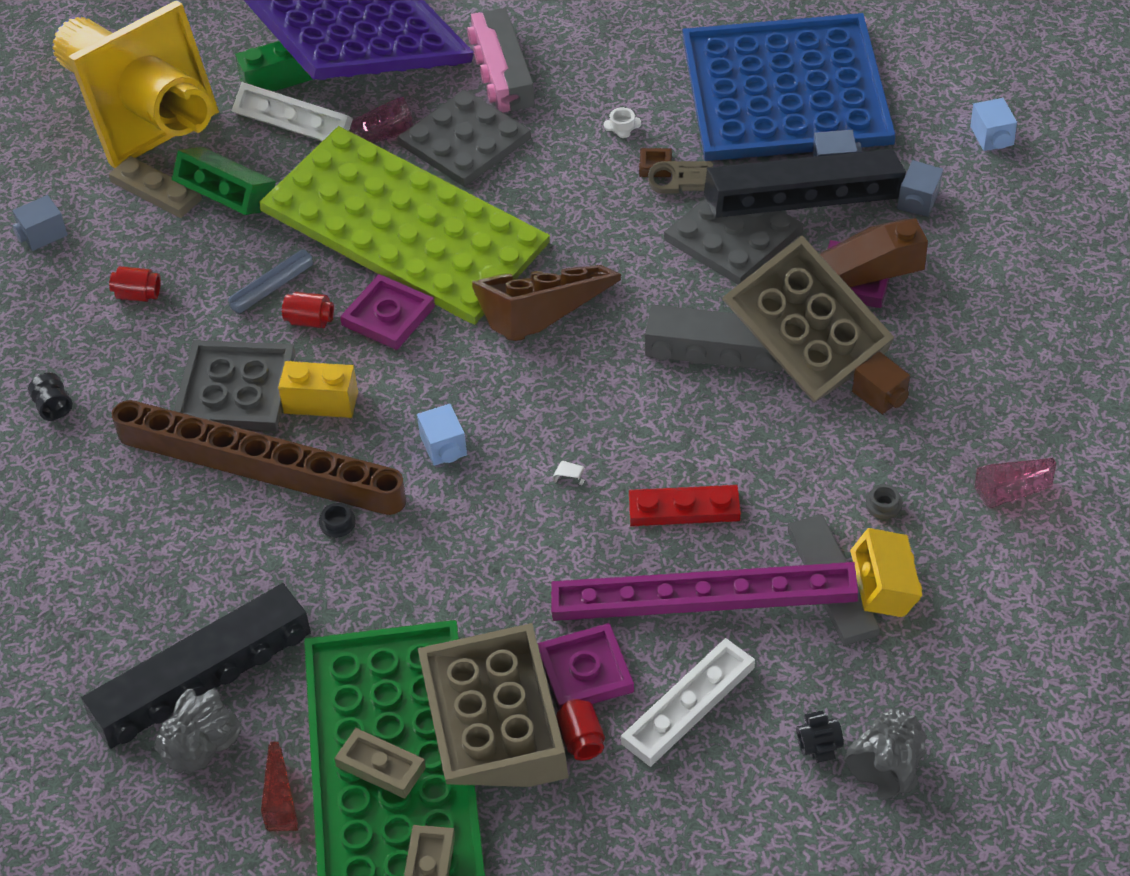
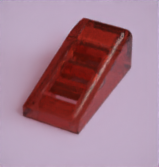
(277, 799)

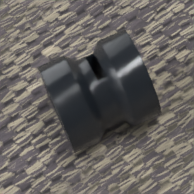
(50, 397)

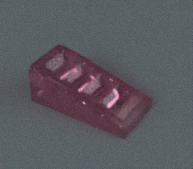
(390, 121)
(1013, 480)

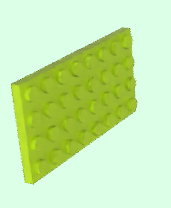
(402, 221)

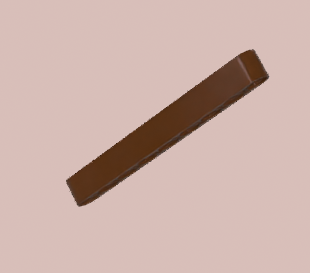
(260, 457)

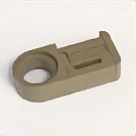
(685, 176)

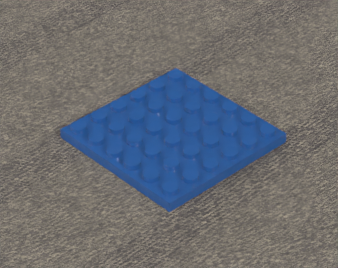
(781, 82)

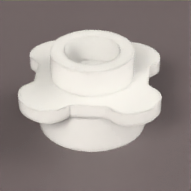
(622, 122)

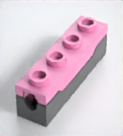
(501, 60)

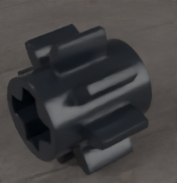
(820, 736)

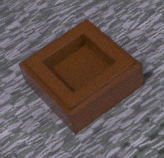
(650, 156)

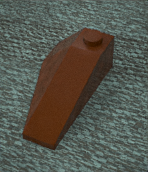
(879, 253)
(535, 303)

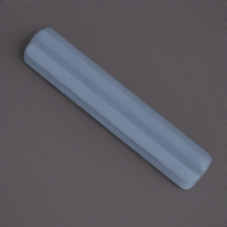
(270, 281)

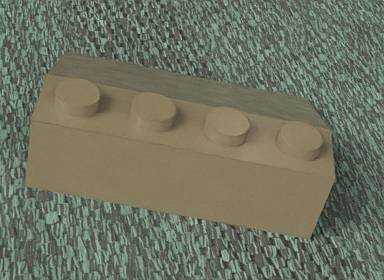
(808, 319)
(493, 710)

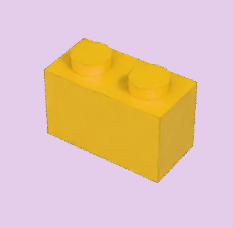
(318, 389)
(886, 573)

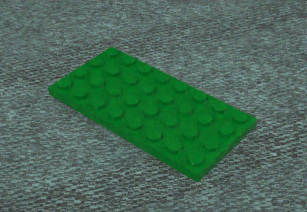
(379, 687)

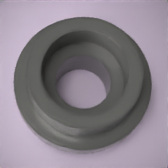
(886, 494)

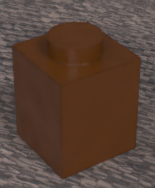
(881, 383)

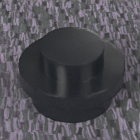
(337, 520)

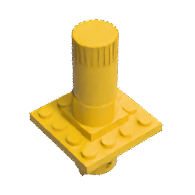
(139, 80)

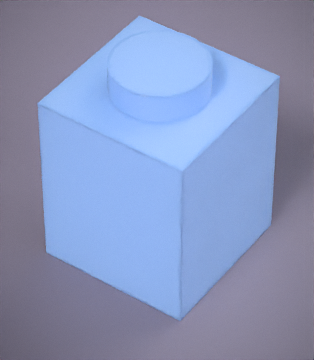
(993, 124)
(442, 434)

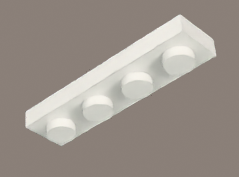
(288, 112)
(687, 702)

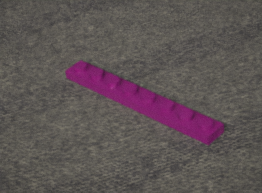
(704, 591)

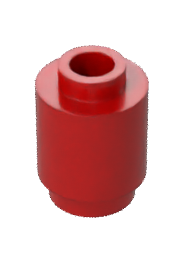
(135, 284)
(307, 309)
(580, 729)

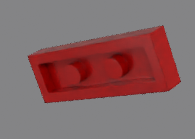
(684, 505)

